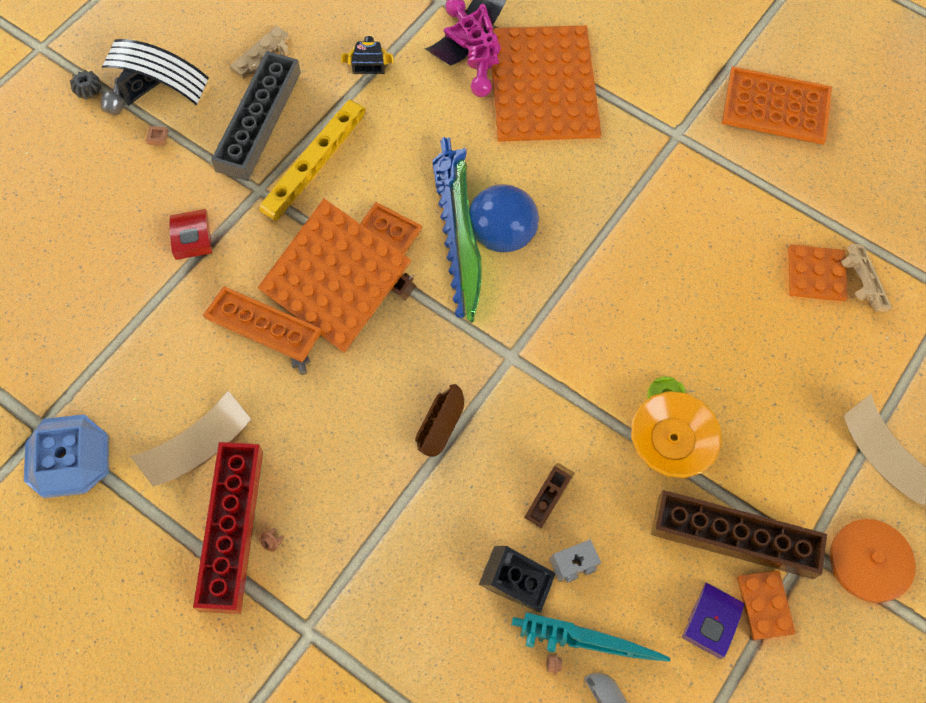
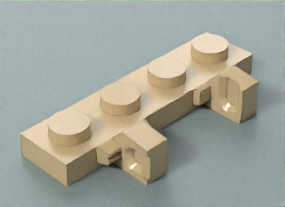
(251, 59)
(872, 287)

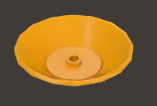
(687, 420)

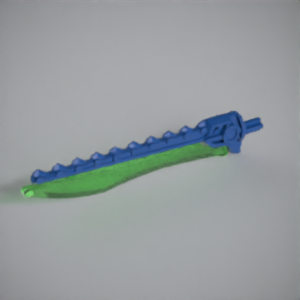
(451, 176)

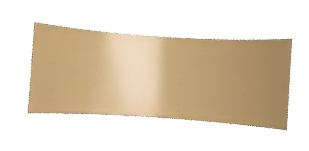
(194, 444)
(885, 451)

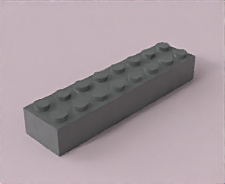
(256, 116)

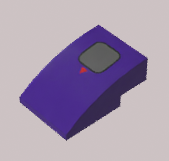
(713, 621)

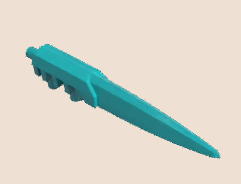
(576, 636)

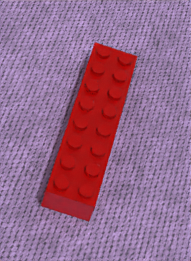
(228, 529)

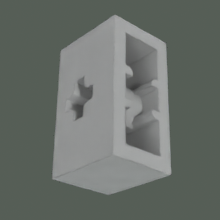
(582, 553)

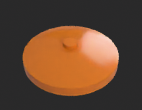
(872, 561)

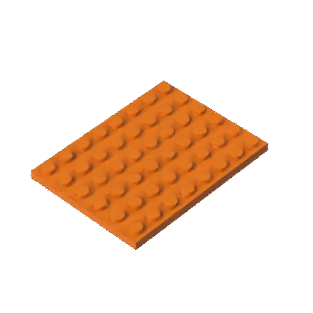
(545, 84)

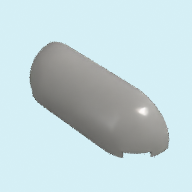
(604, 688)

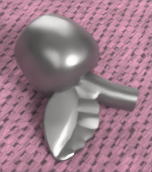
(112, 101)

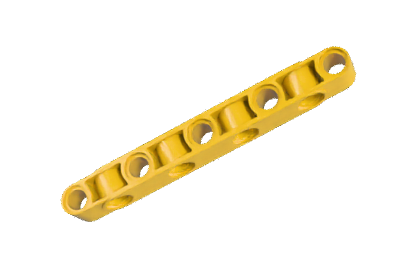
(312, 160)

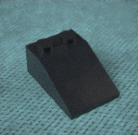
(134, 85)
(517, 578)

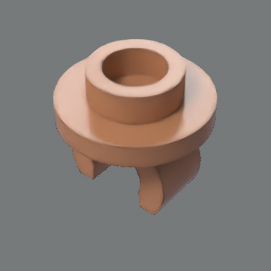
(268, 540)

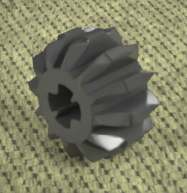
(85, 84)

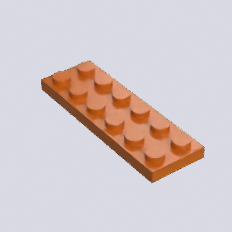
(262, 324)

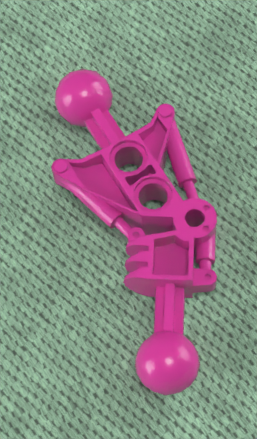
(470, 34)

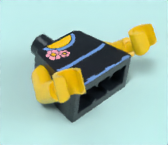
(367, 57)

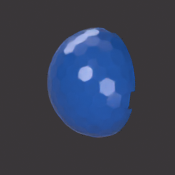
(504, 218)

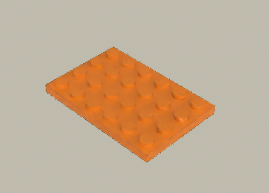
(777, 105)

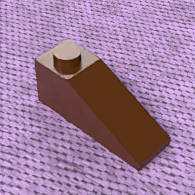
(549, 495)

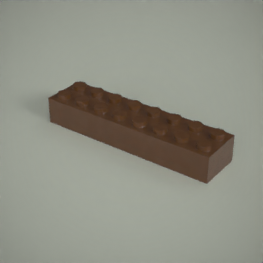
(739, 534)

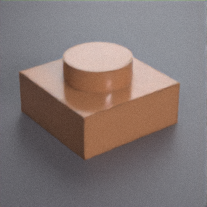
(157, 135)

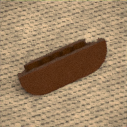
(440, 421)

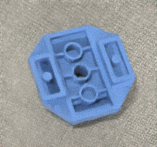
(79, 469)

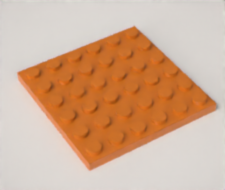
(334, 274)

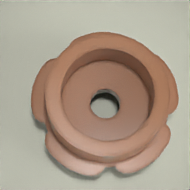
(553, 663)

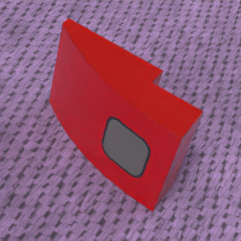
(190, 234)

